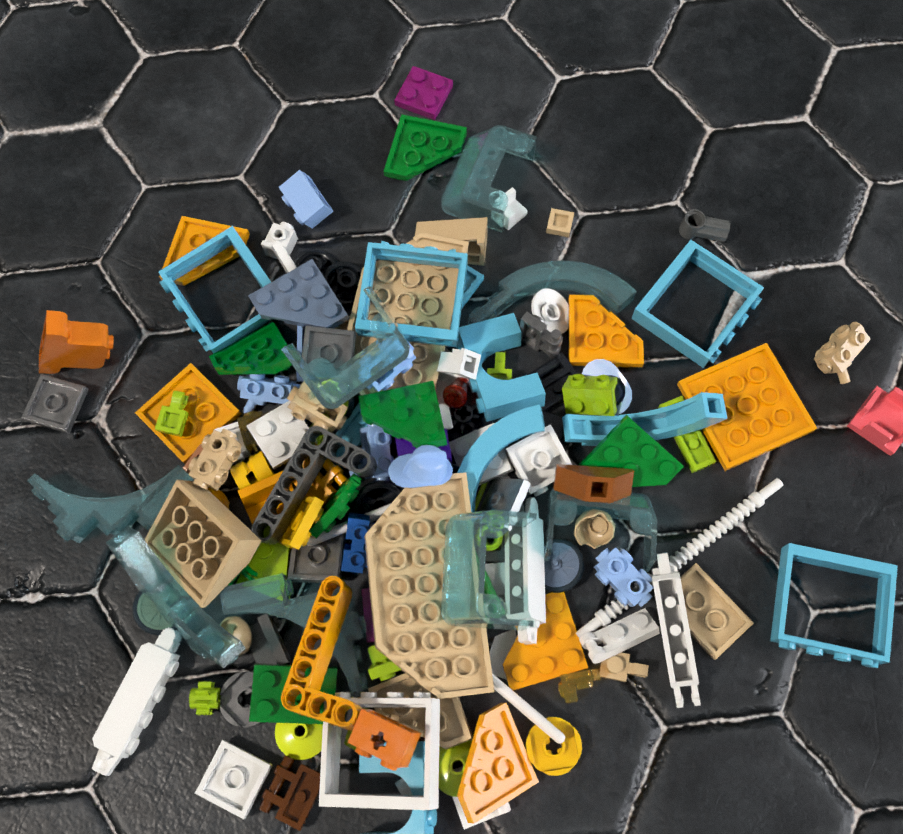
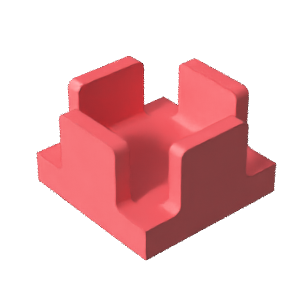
(881, 419)

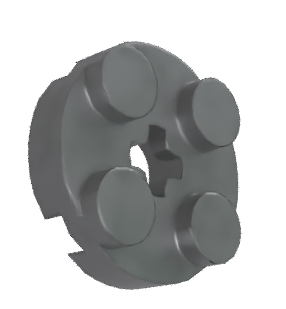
(232, 698)

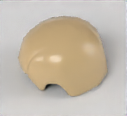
(594, 528)
(239, 629)

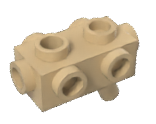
(841, 350)
(306, 405)
(215, 460)

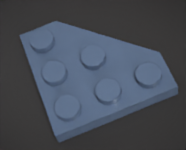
(300, 299)

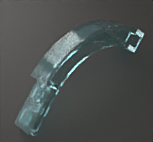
(557, 275)

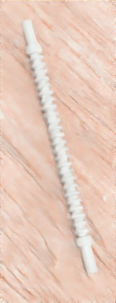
(754, 500)

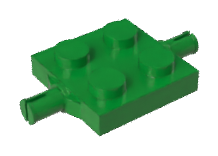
(337, 506)

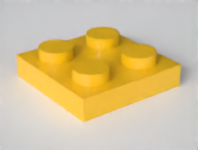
(298, 532)

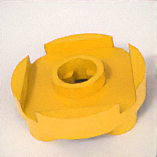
(566, 756)

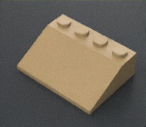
(200, 541)

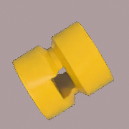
(257, 464)

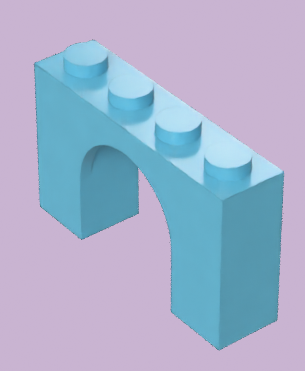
(496, 396)
(420, 820)

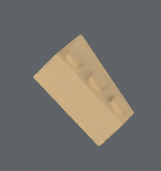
(470, 230)

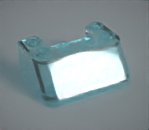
(470, 188)

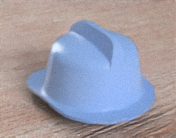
(622, 390)
(421, 468)

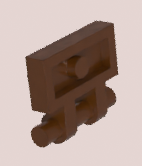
(299, 797)

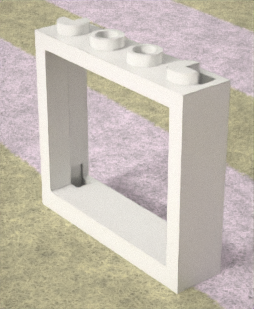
(331, 747)

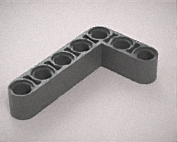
(305, 478)

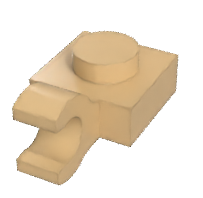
(619, 666)

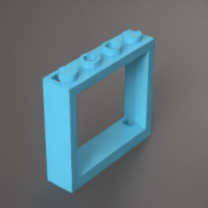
(410, 254)
(196, 258)
(718, 269)
(884, 609)

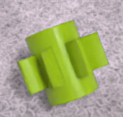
(205, 698)

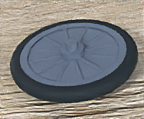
(564, 567)

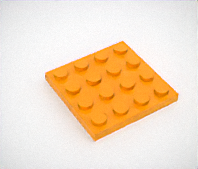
(758, 404)

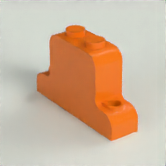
(72, 344)

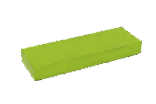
(693, 445)

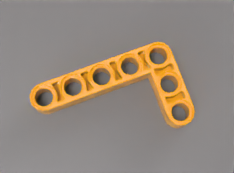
(320, 659)

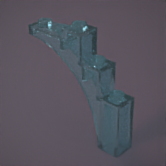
(81, 515)
(272, 597)
(172, 601)

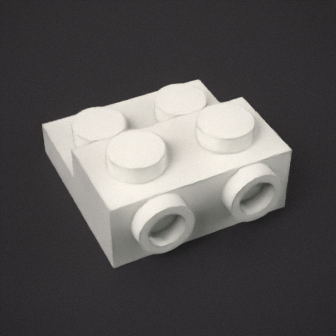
(537, 459)

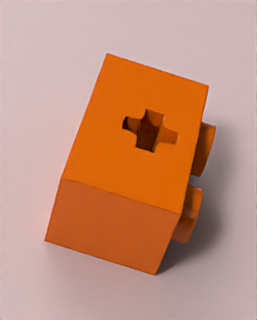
(400, 739)

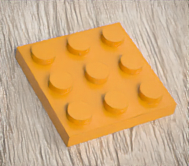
(206, 409)

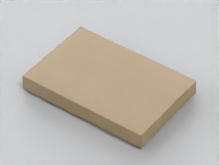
(710, 613)

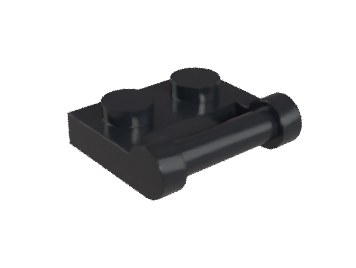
(554, 385)

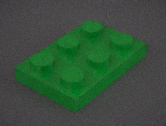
(267, 692)

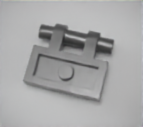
(536, 335)

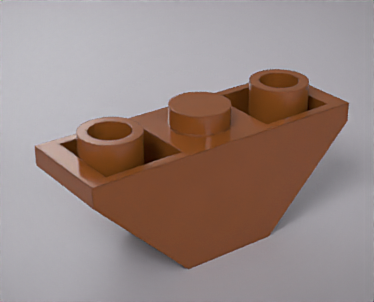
(593, 483)

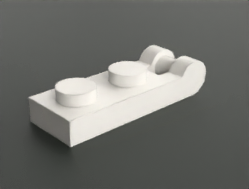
(619, 636)

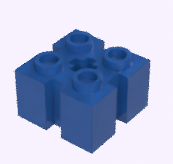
(355, 554)

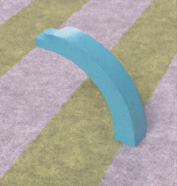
(660, 423)
(494, 440)

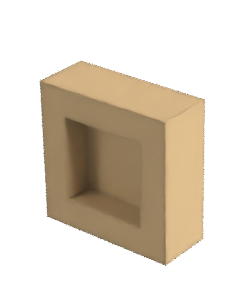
(560, 222)

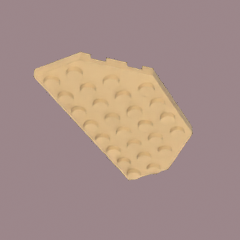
(414, 297)
(406, 593)

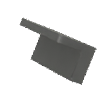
(267, 642)

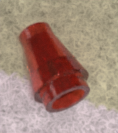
(456, 393)

